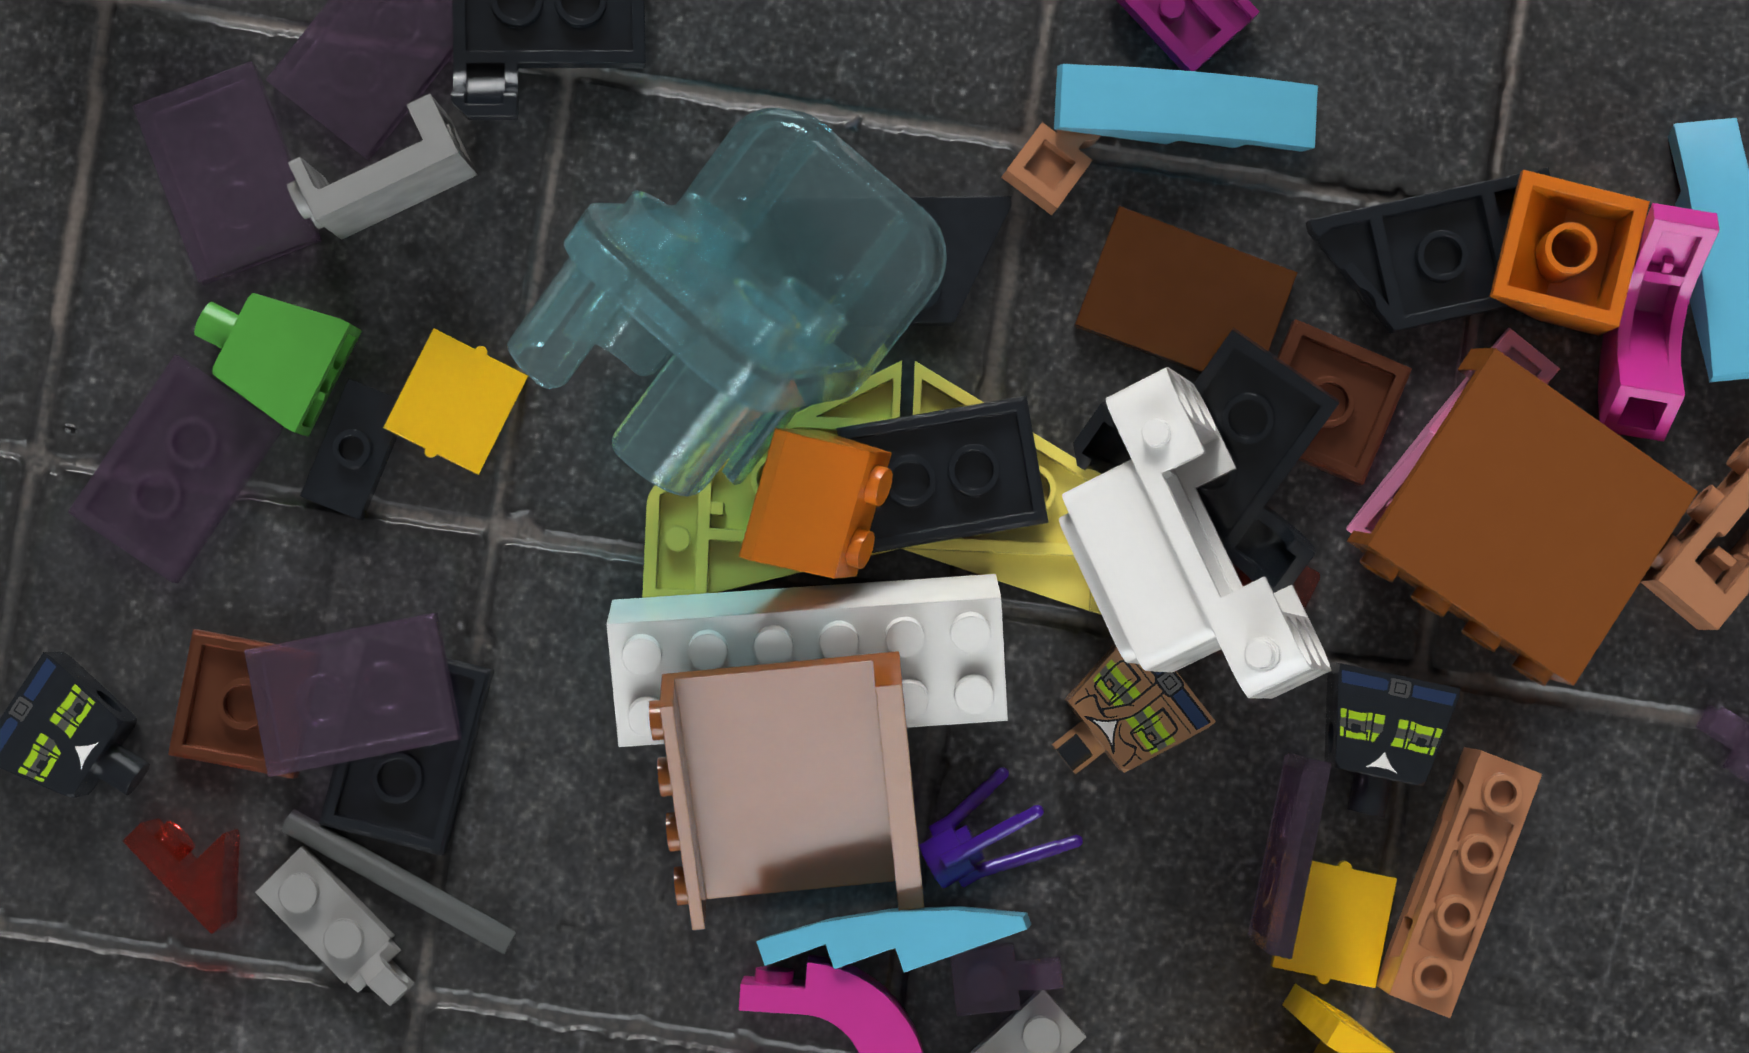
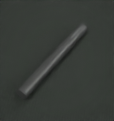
(399, 881)

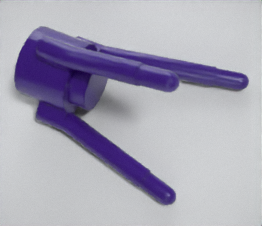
(954, 852)

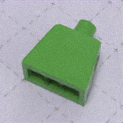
(279, 356)

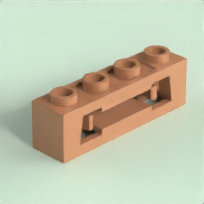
(1691, 585)
(1457, 881)

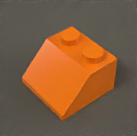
(1569, 253)
(817, 503)

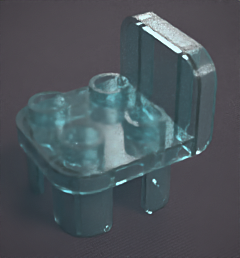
(764, 280)

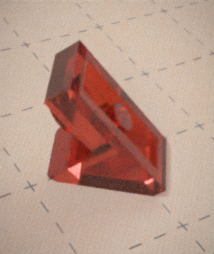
(201, 884)

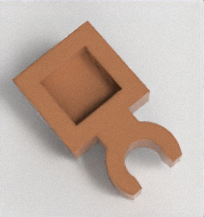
(1050, 165)

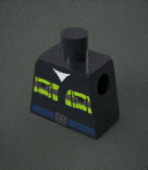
(1383, 730)
(68, 731)

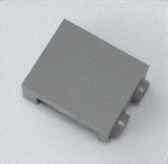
(388, 184)

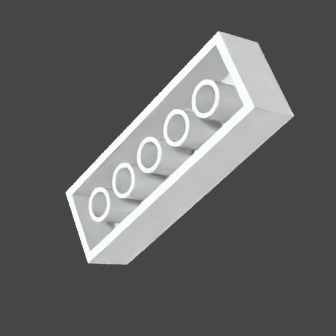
(941, 627)

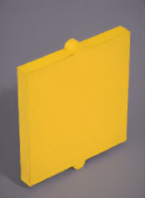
(455, 401)
(1341, 925)

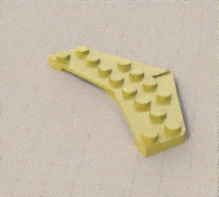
(698, 537)

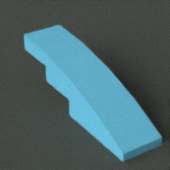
(1185, 107)
(1716, 180)
(916, 934)

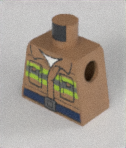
(1129, 714)

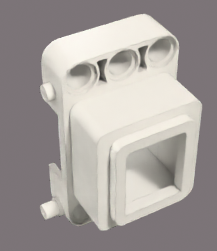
(1160, 560)

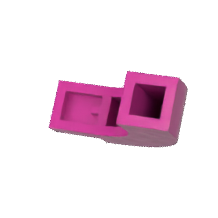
(1642, 357)
(839, 995)

